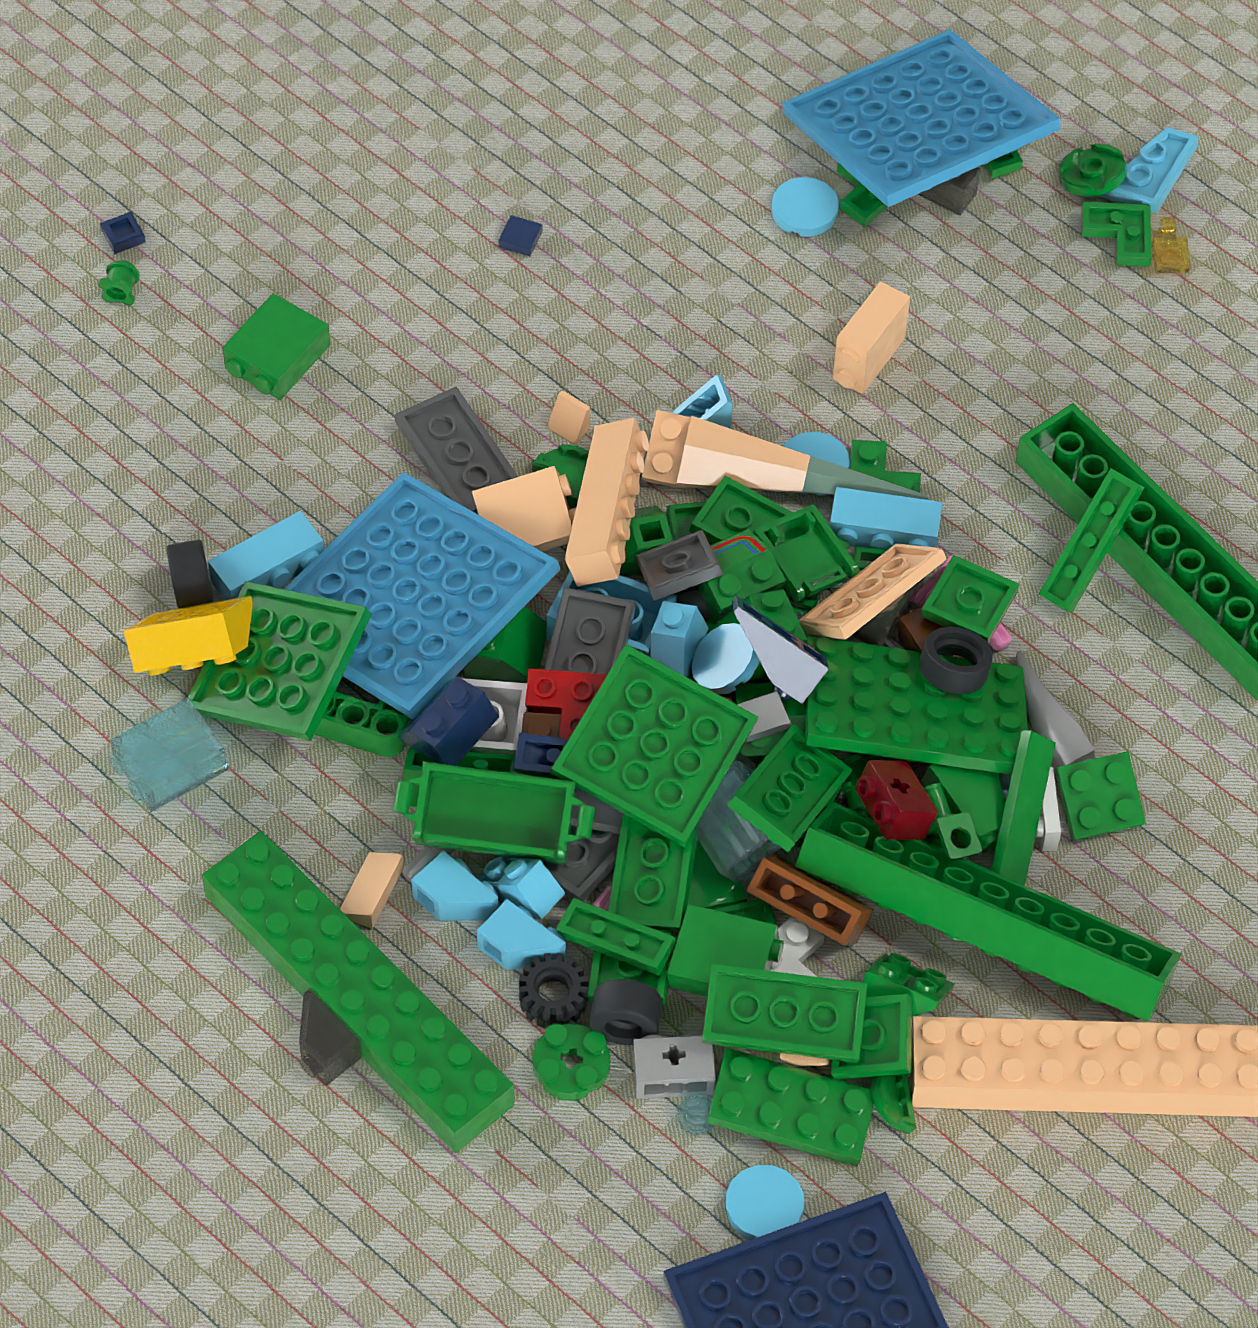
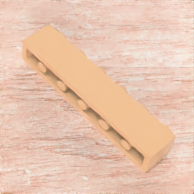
(606, 502)

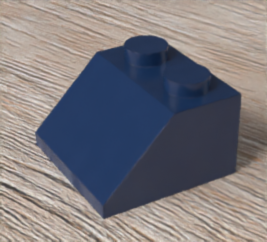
(450, 723)

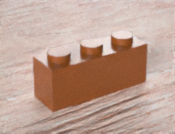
(810, 900)

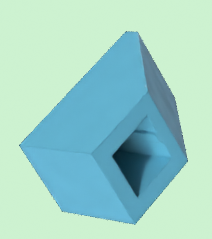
(523, 883)
(452, 892)
(515, 938)

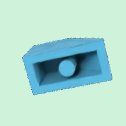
(677, 636)

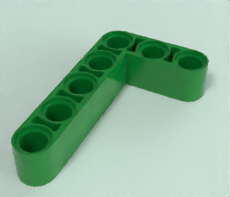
(368, 731)

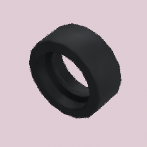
(953, 677)

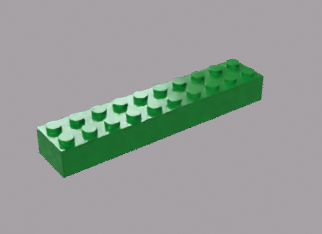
(1157, 543)
(989, 912)
(397, 1025)

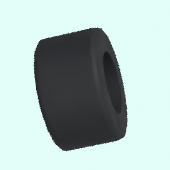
(189, 573)
(625, 1011)

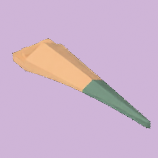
(700, 453)

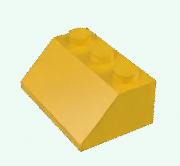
(190, 636)

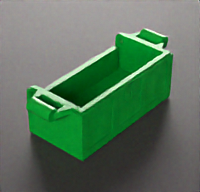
(494, 812)

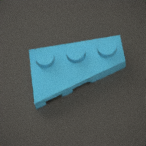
(1155, 169)

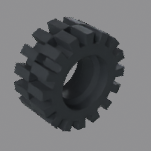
(548, 971)

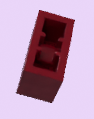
(896, 800)

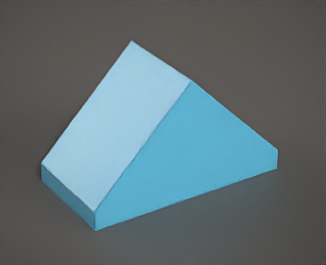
(709, 403)

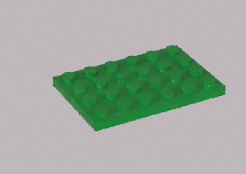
(883, 706)

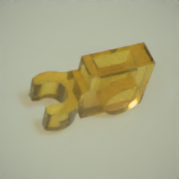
(1170, 251)

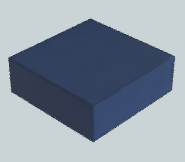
(122, 232)
(520, 235)

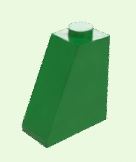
(972, 792)

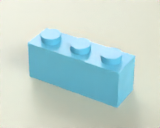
(884, 519)
(267, 557)

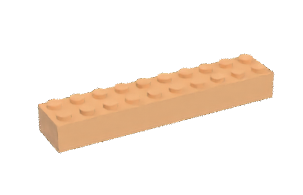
(1084, 1066)

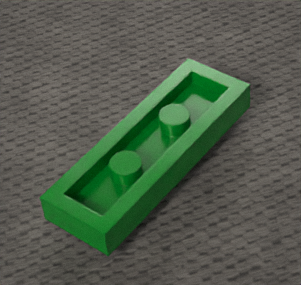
(616, 936)

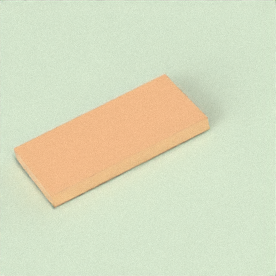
(871, 590)

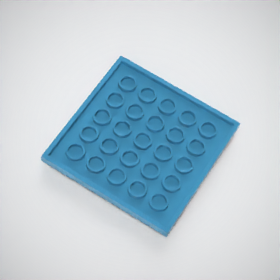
(920, 117)
(434, 588)

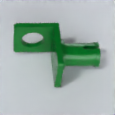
(946, 822)

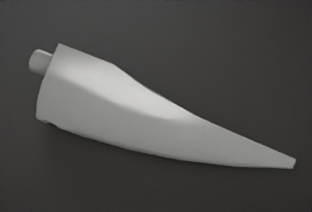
(1053, 721)

